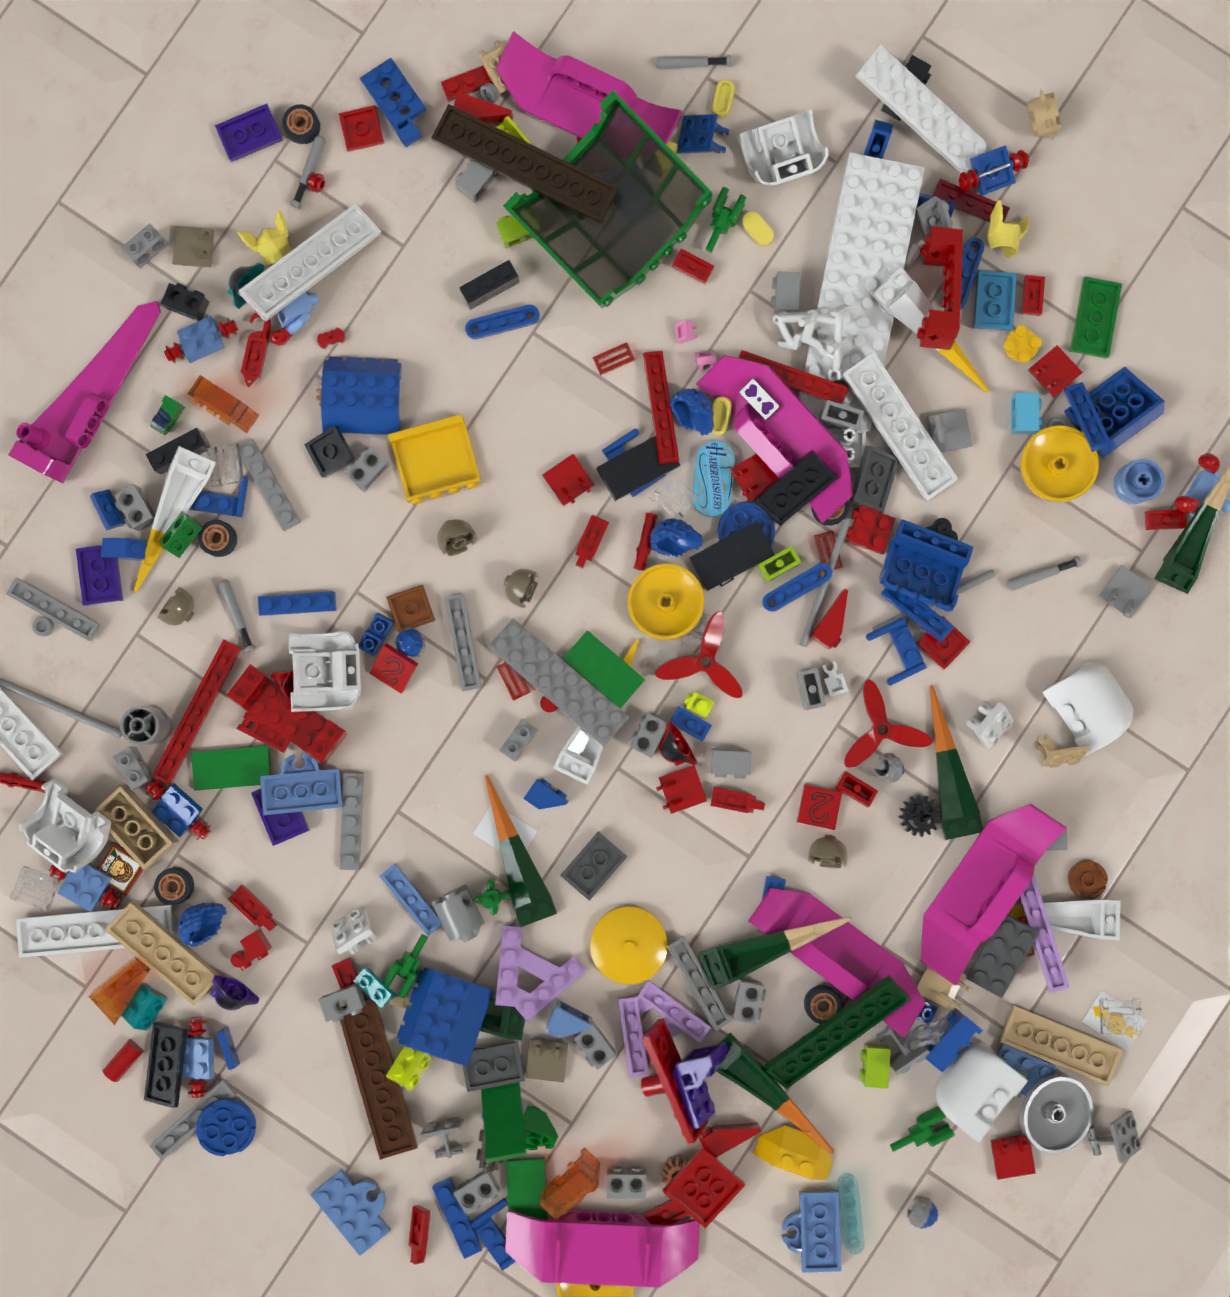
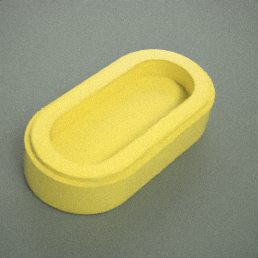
(723, 98)
(757, 229)
(722, 411)

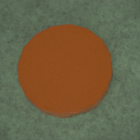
(1087, 879)

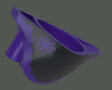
(232, 994)

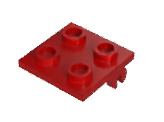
(1055, 371)
(753, 476)
(568, 480)
(682, 789)
(1012, 1157)

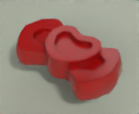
(330, 338)

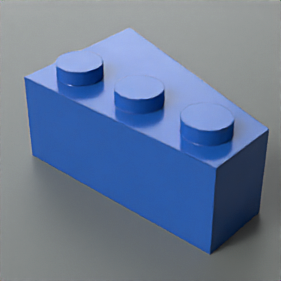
(956, 1035)

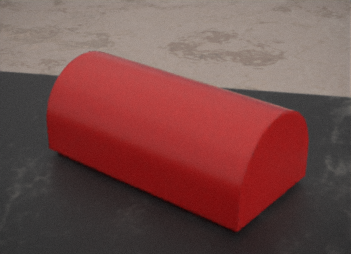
(856, 789)
(123, 1061)

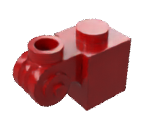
(255, 946)

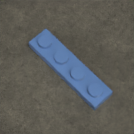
(411, 899)

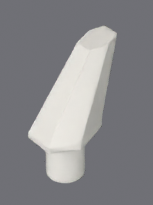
(913, 253)

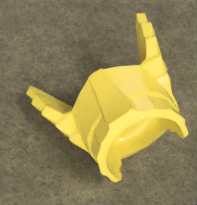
(1005, 234)
(271, 242)

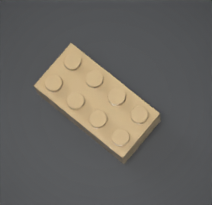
(136, 827)

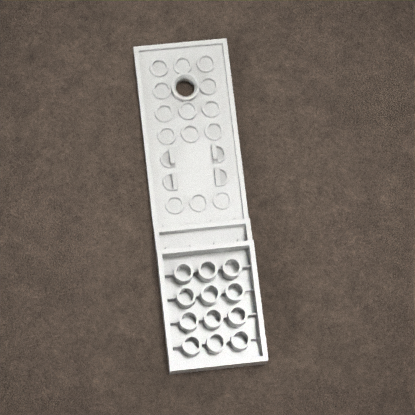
(864, 249)

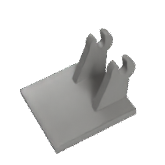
(1125, 591)

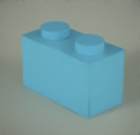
(1025, 413)

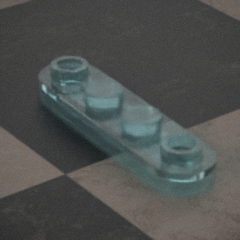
(851, 1213)

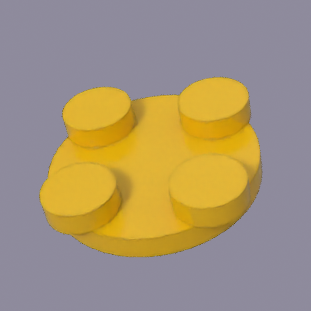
(1022, 344)

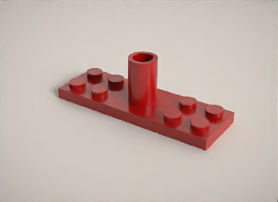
(664, 1058)

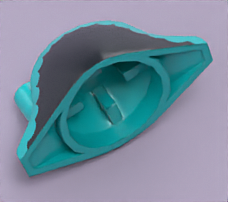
(239, 278)

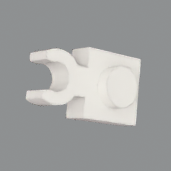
(835, 682)

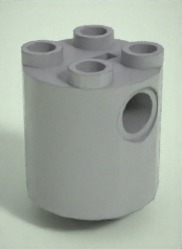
(145, 725)
(459, 914)

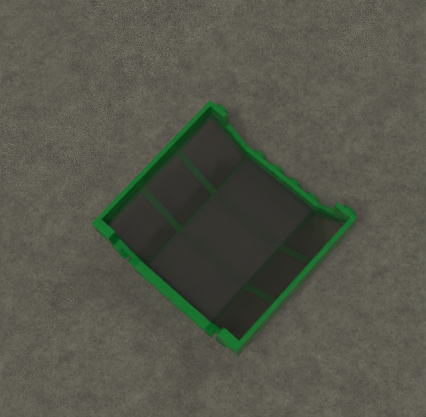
(645, 221)

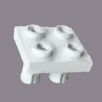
(852, 442)
(993, 726)
(351, 930)

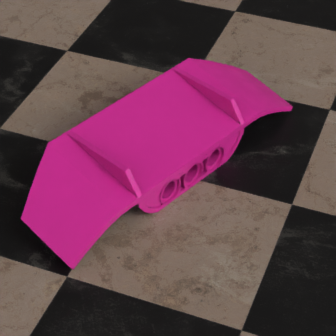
(570, 91)
(786, 433)
(984, 888)
(841, 955)
(601, 1248)

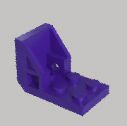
(690, 1077)

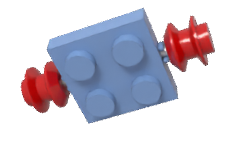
(200, 339)
(87, 887)
(198, 1058)

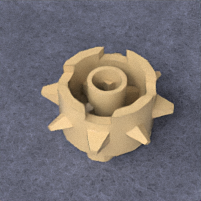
(1045, 115)

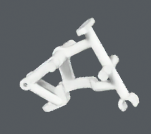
(809, 320)

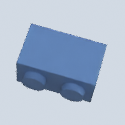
(567, 1020)

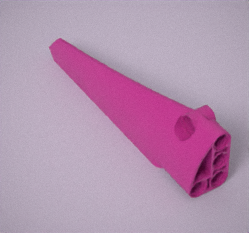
(74, 417)

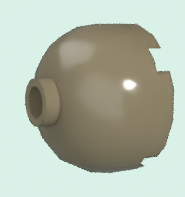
(455, 536)
(521, 586)
(177, 608)
(828, 852)

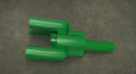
(724, 217)
(492, 896)
(406, 967)
(924, 1131)

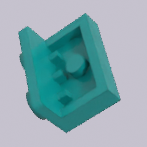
(374, 988)
(143, 1007)

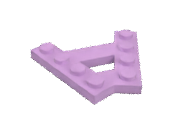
(515, 957)
(677, 1020)

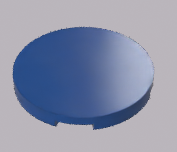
(743, 515)
(226, 1127)

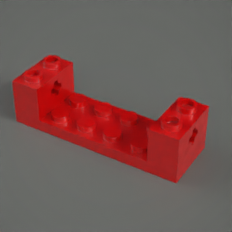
(943, 249)
(304, 729)

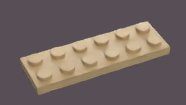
(162, 952)
(1060, 1045)

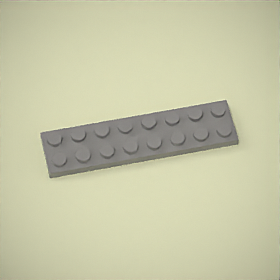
(558, 682)

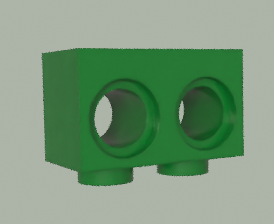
(180, 534)

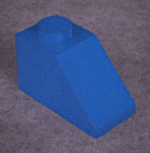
(878, 139)
(123, 548)

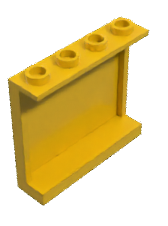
(435, 459)

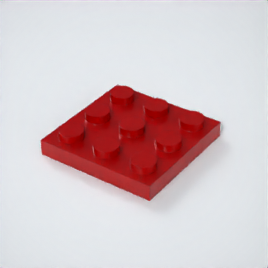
(703, 1187)

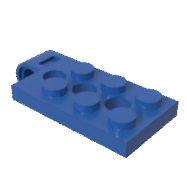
(391, 109)

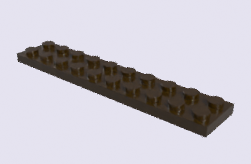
(524, 163)

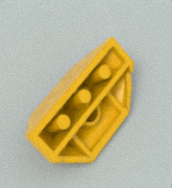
(794, 1152)

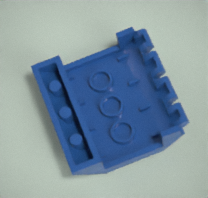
(361, 395)
(925, 565)
(444, 1016)

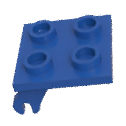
(698, 133)

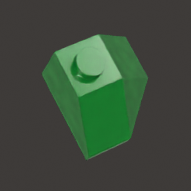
(538, 1129)

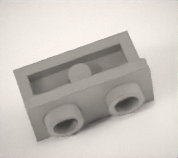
(934, 213)

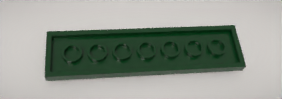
(837, 1032)

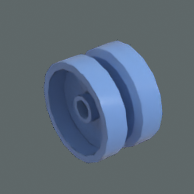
(1139, 481)

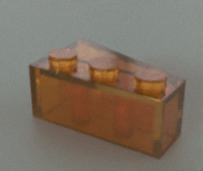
(222, 403)
(118, 989)
(572, 1186)

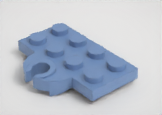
(300, 788)
(353, 1209)
(816, 1231)

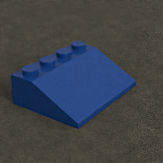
(1123, 407)

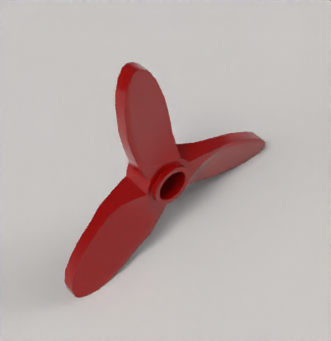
(689, 665)
(869, 742)

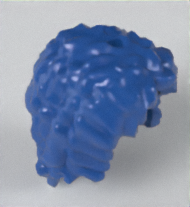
(693, 410)
(674, 537)
(200, 923)

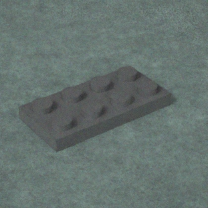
(1002, 955)

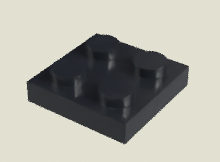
(329, 451)

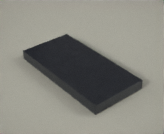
(633, 469)
(796, 488)
(732, 556)
(165, 1064)

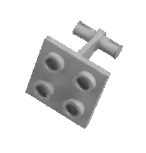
(950, 430)
(902, 1060)
(434, 1128)
(1123, 1137)

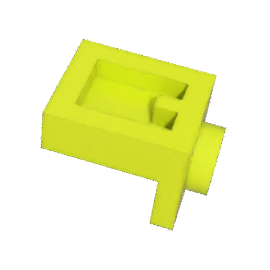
(698, 704)

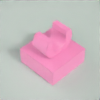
(684, 331)
(705, 357)

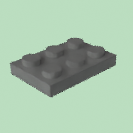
(874, 479)
(593, 865)
(494, 1066)

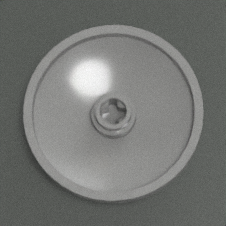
(1056, 1114)

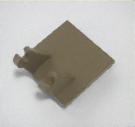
(193, 246)
(546, 1060)

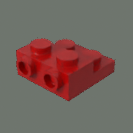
(870, 529)

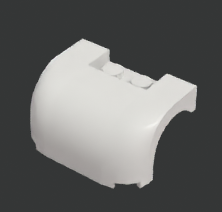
(783, 150)
(324, 671)
(1091, 705)
(64, 830)
(977, 1089)

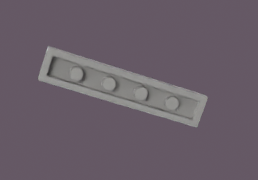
(268, 485)
(53, 609)
(463, 642)
(351, 821)
(698, 983)
(187, 1123)

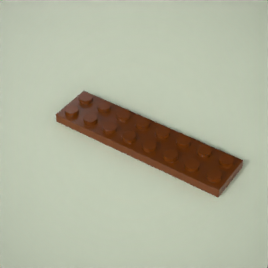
(380, 1095)

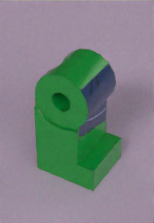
(167, 415)

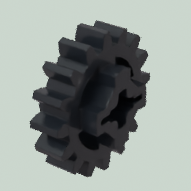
(919, 823)

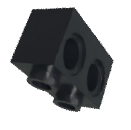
(183, 305)

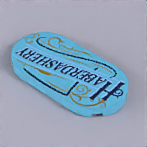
(713, 478)

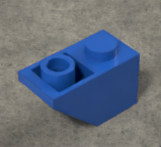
(543, 796)

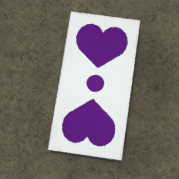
(759, 399)

